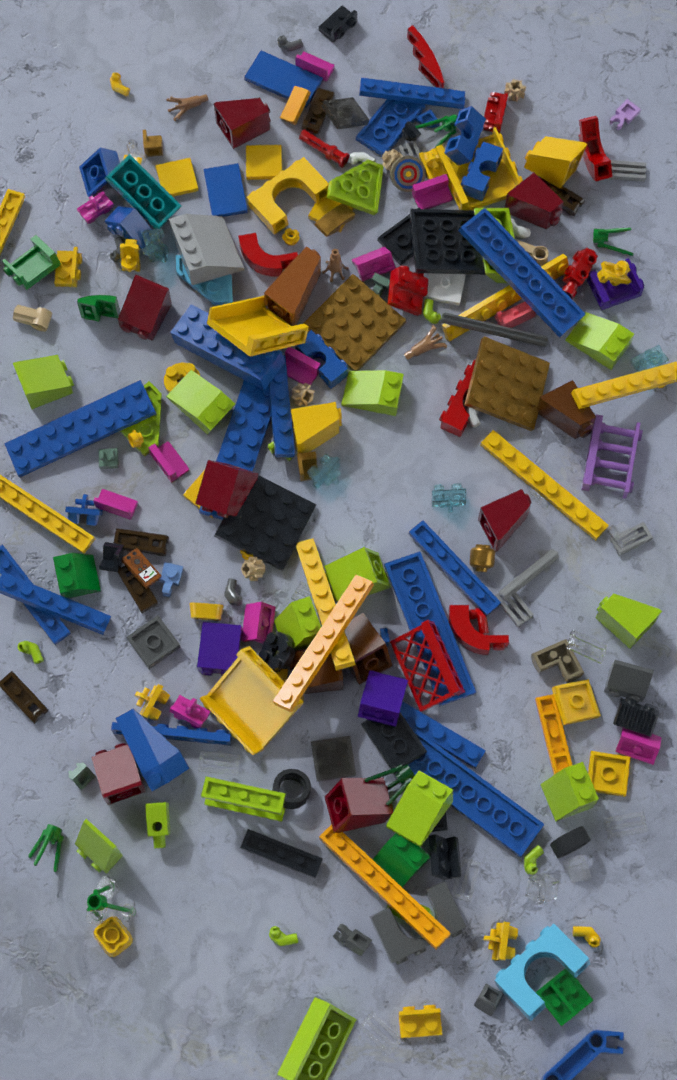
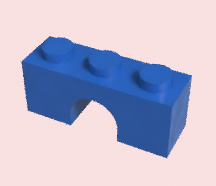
(462, 147)
(486, 158)
(334, 369)

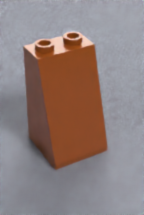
(294, 286)

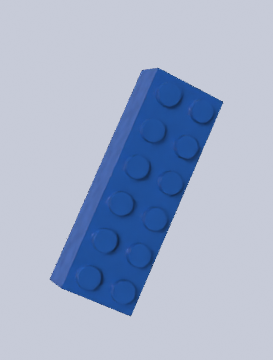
(199, 338)

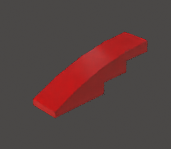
(427, 62)

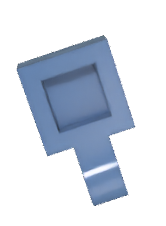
(170, 576)

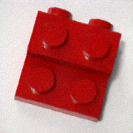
(407, 290)

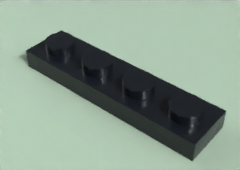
(281, 853)

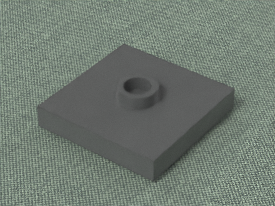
(153, 642)

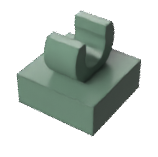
(380, 283)
(108, 458)
(81, 775)

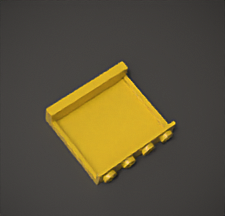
(500, 182)
(255, 327)
(245, 701)

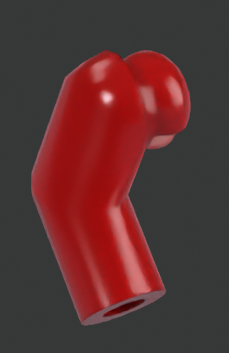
(481, 618)

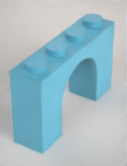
(550, 944)

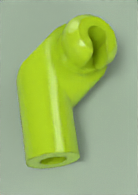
(280, 938)

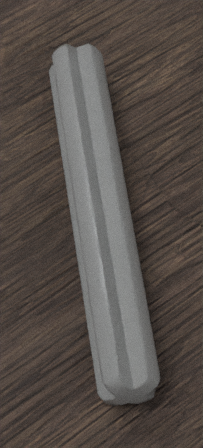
(530, 573)

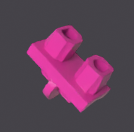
(95, 207)
(189, 711)

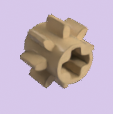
(515, 90)
(390, 157)
(302, 394)
(253, 569)

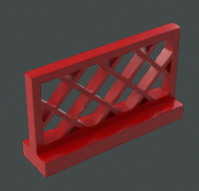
(442, 659)

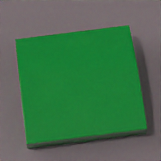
(95, 306)
(564, 996)

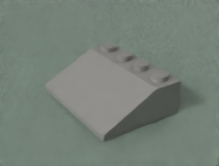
(205, 247)

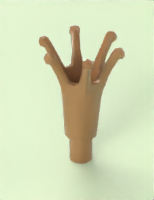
(186, 103)
(335, 265)
(425, 344)

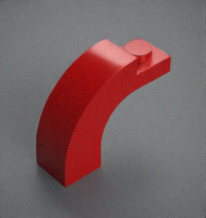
(595, 159)
(261, 261)
(469, 637)

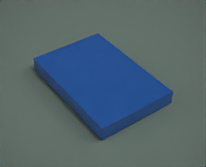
(225, 190)

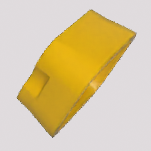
(206, 611)
(112, 936)

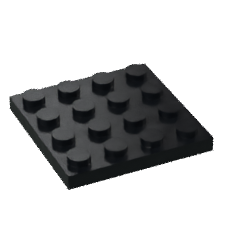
(439, 244)
(267, 523)

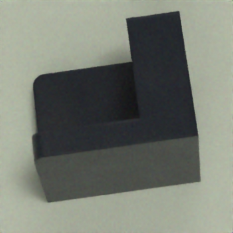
(112, 557)

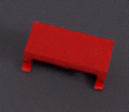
(495, 111)

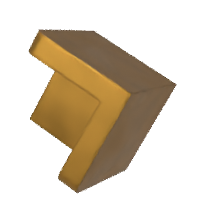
(152, 145)
(305, 462)

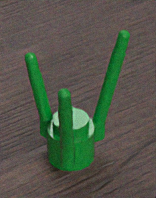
(447, 125)
(601, 236)
(50, 835)

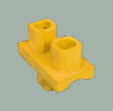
(432, 163)
(130, 256)
(614, 272)
(156, 694)
(498, 941)

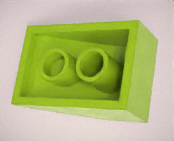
(600, 339)
(373, 391)
(200, 401)
(420, 808)
(97, 847)

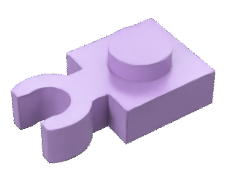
(626, 113)

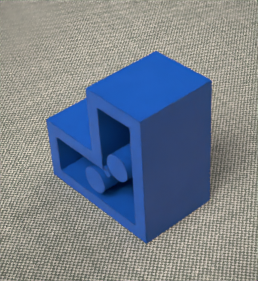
(127, 223)

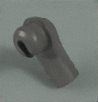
(289, 46)
(115, 256)
(230, 593)

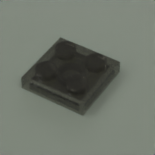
(345, 113)
(333, 758)

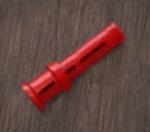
(330, 152)

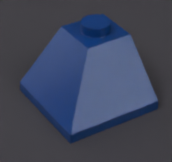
(97, 168)

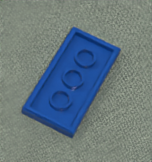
(281, 76)
(387, 124)

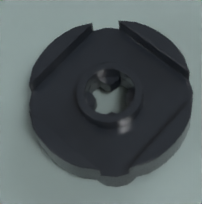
(282, 643)

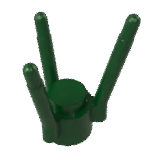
(403, 776)

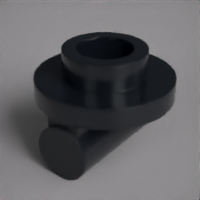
(410, 132)

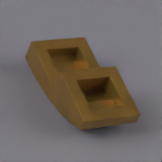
(334, 219)

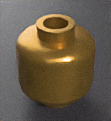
(482, 557)

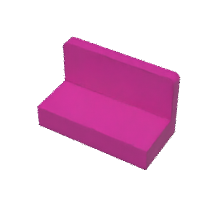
(314, 65)
(432, 192)
(374, 262)
(301, 367)
(168, 460)
(116, 504)
(257, 622)
(639, 746)

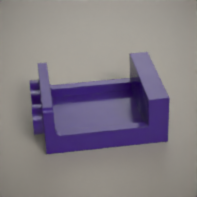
(610, 295)
(218, 647)
(382, 698)

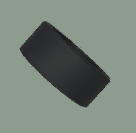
(299, 776)
(570, 842)

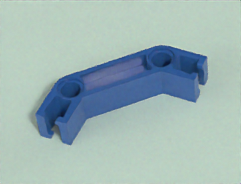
(582, 1054)

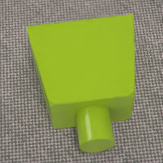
(158, 813)

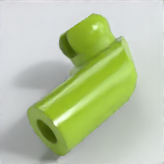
(428, 312)
(32, 649)
(530, 862)

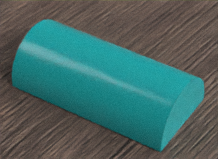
(143, 192)

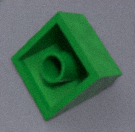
(76, 574)
(401, 859)

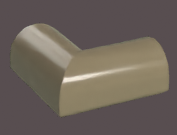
(562, 657)

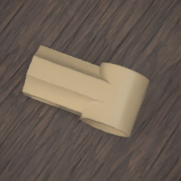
(537, 251)
(37, 318)

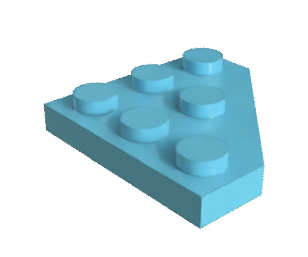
(217, 290)

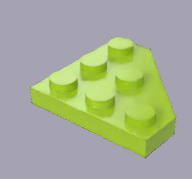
(358, 187)
(151, 426)

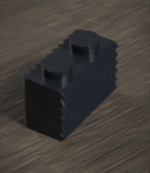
(636, 716)

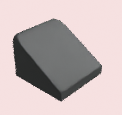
(488, 999)

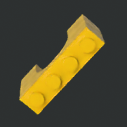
(298, 175)

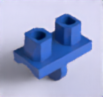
(92, 514)

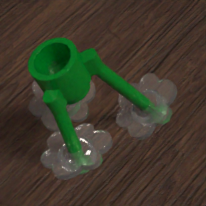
(98, 904)

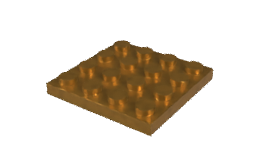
(355, 322)
(507, 383)

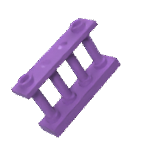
(594, 462)

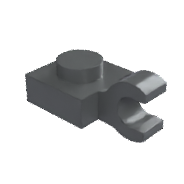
(354, 940)

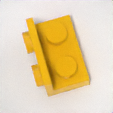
(68, 272)
(420, 1022)

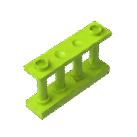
(243, 799)

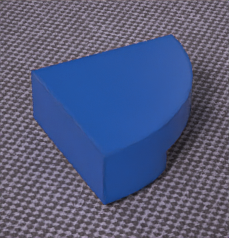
(427, 117)
(385, 636)

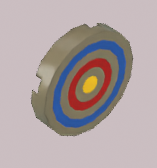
(407, 172)

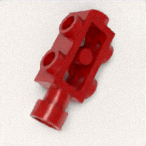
(581, 266)

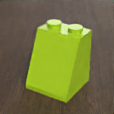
(43, 379)
(361, 563)
(626, 618)
(299, 622)
(569, 792)

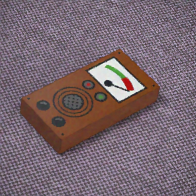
(141, 568)

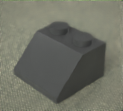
(628, 680)

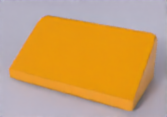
(295, 105)

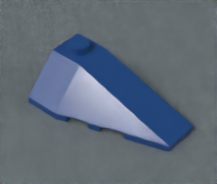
(153, 753)

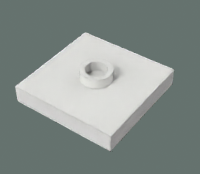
(446, 288)

